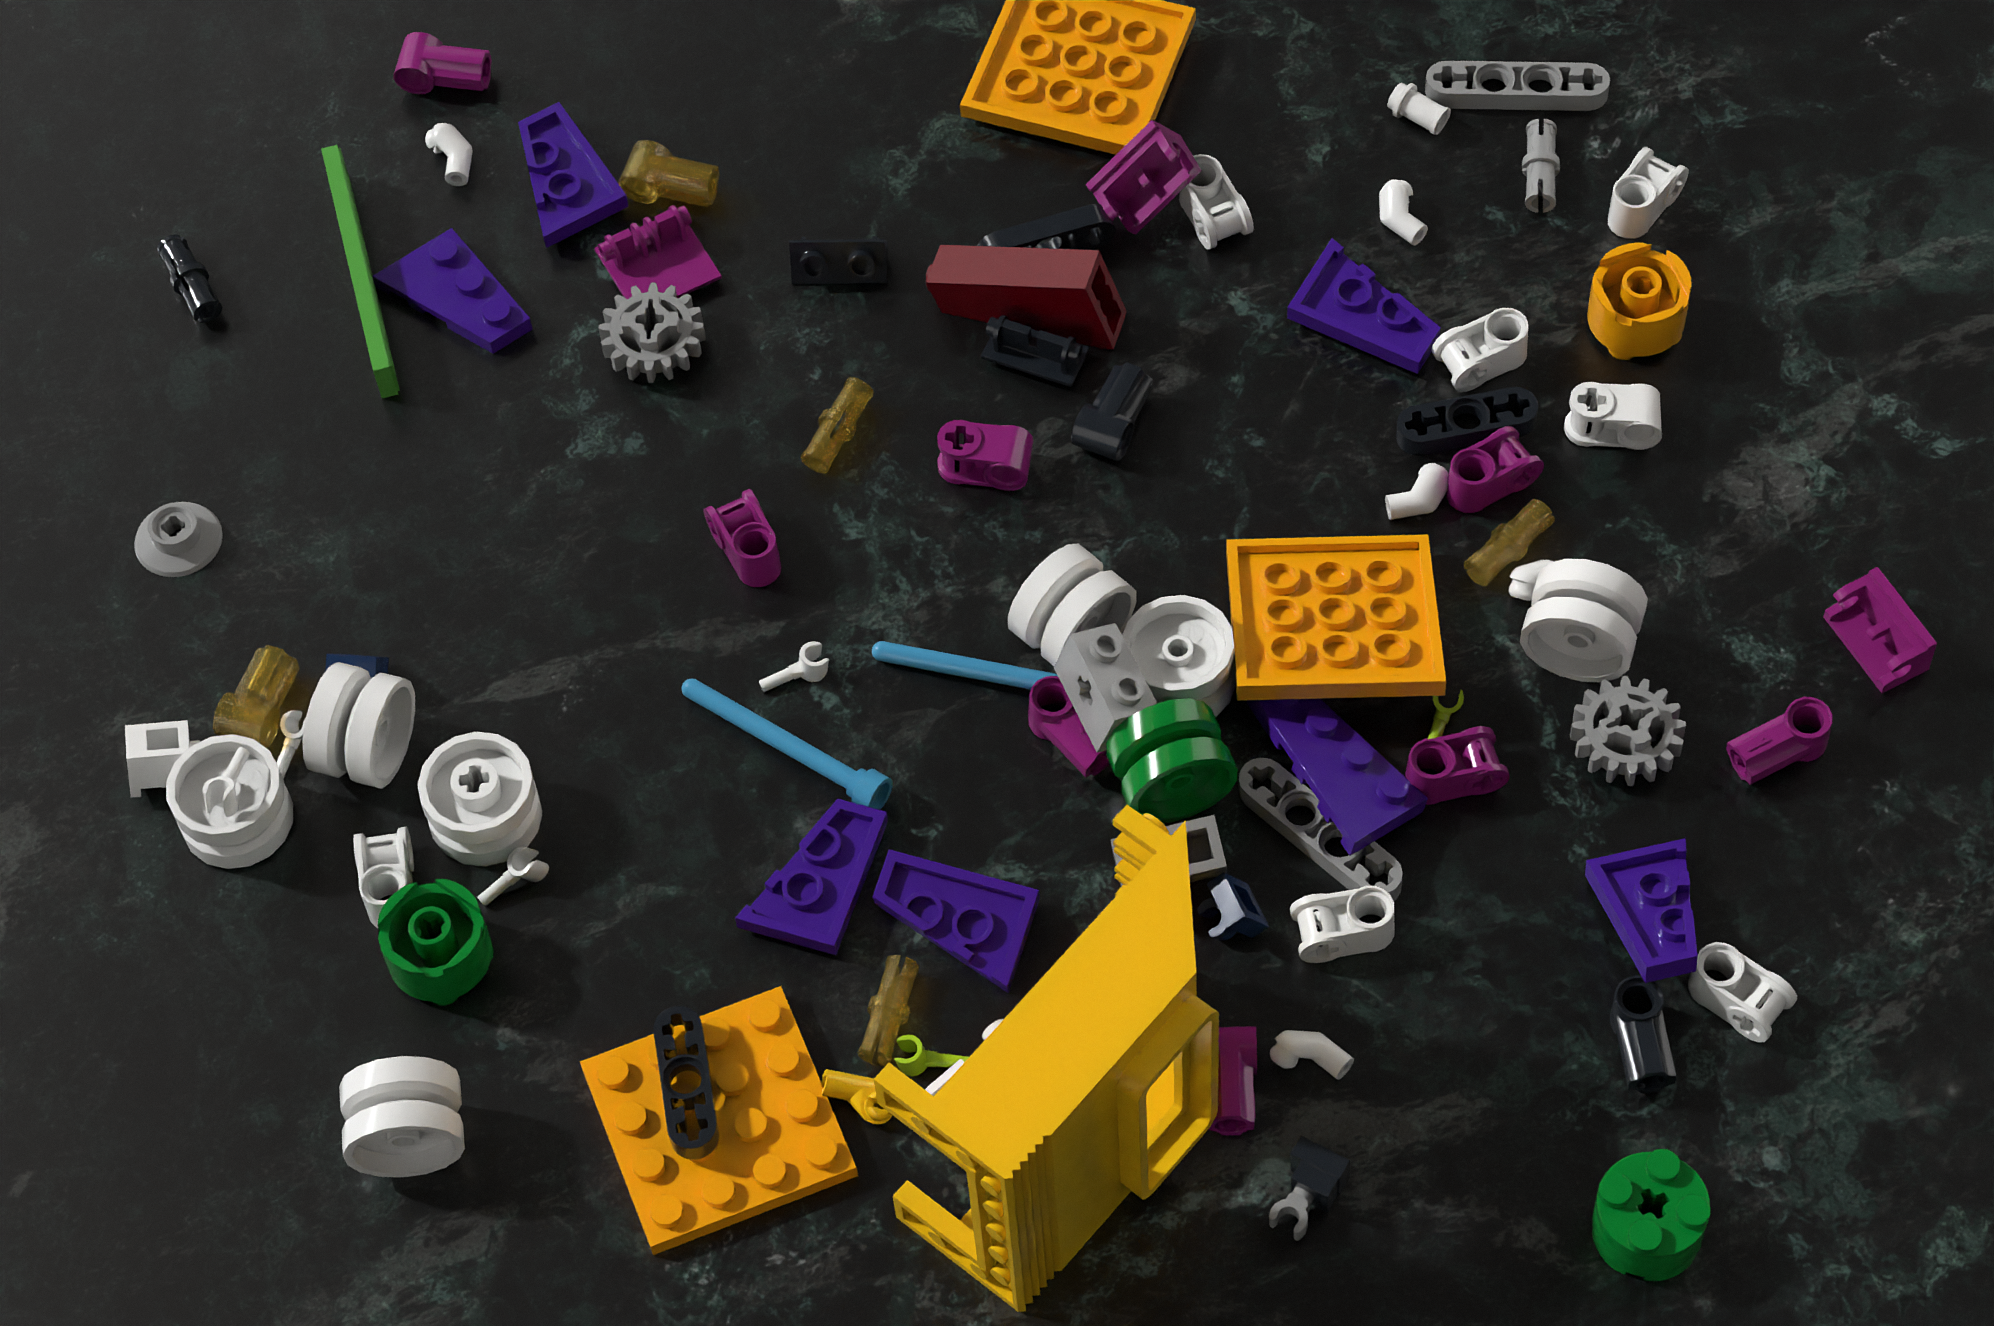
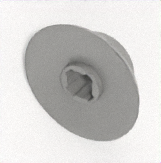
(180, 554)

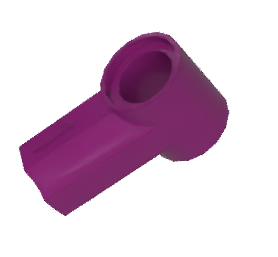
(429, 63)
(1063, 727)
(1780, 743)
(1235, 1080)

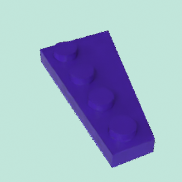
(1344, 771)

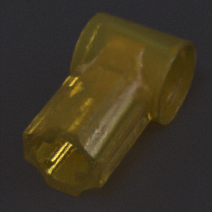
(656, 173)
(257, 700)

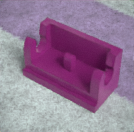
(1144, 176)
(1880, 631)

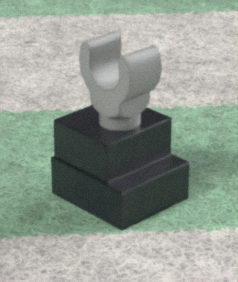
(1316, 1181)

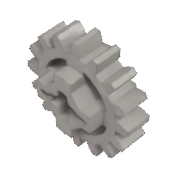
(629, 328)
(1626, 733)

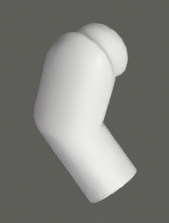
(1394, 211)

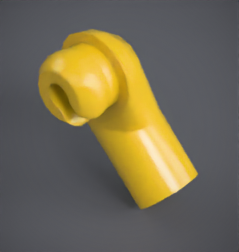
(858, 1092)

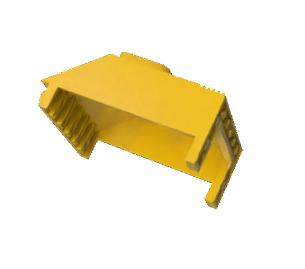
(1079, 1087)

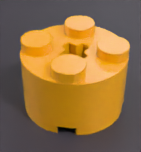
(1639, 300)

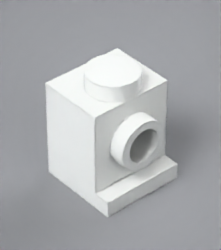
(153, 751)

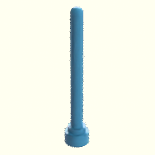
(957, 665)
(864, 787)

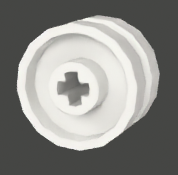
(1068, 597)
(1583, 620)
(1184, 650)
(358, 725)
(479, 798)
(262, 800)
(401, 1116)

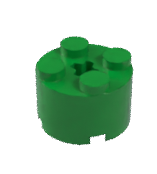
(434, 940)
(1658, 1188)

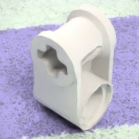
(1644, 194)
(1216, 207)
(1477, 353)
(1618, 415)
(383, 867)
(1340, 925)
(1742, 993)

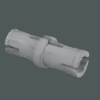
(1540, 165)

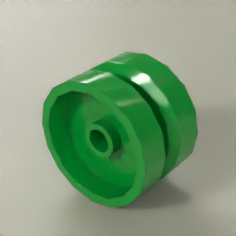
(1172, 759)

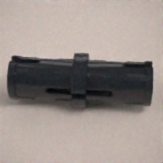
(189, 278)

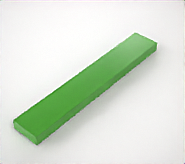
(360, 272)

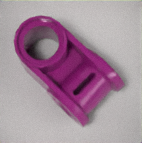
(989, 456)
(1496, 470)
(742, 533)
(1464, 764)

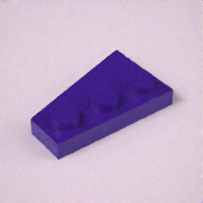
(566, 175)
(457, 289)
(1359, 311)
(821, 883)
(1649, 906)
(960, 911)

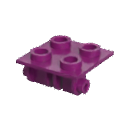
(658, 253)

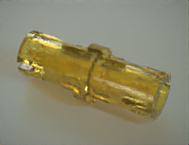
(823, 448)
(1509, 542)
(888, 1010)

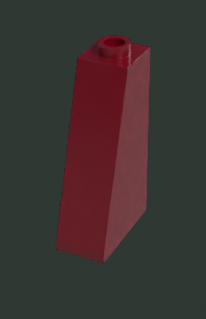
(1038, 287)

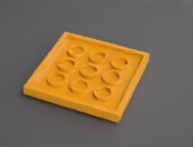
(1079, 68)
(1334, 617)
(770, 1114)

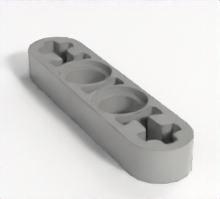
(1517, 93)
(1313, 836)

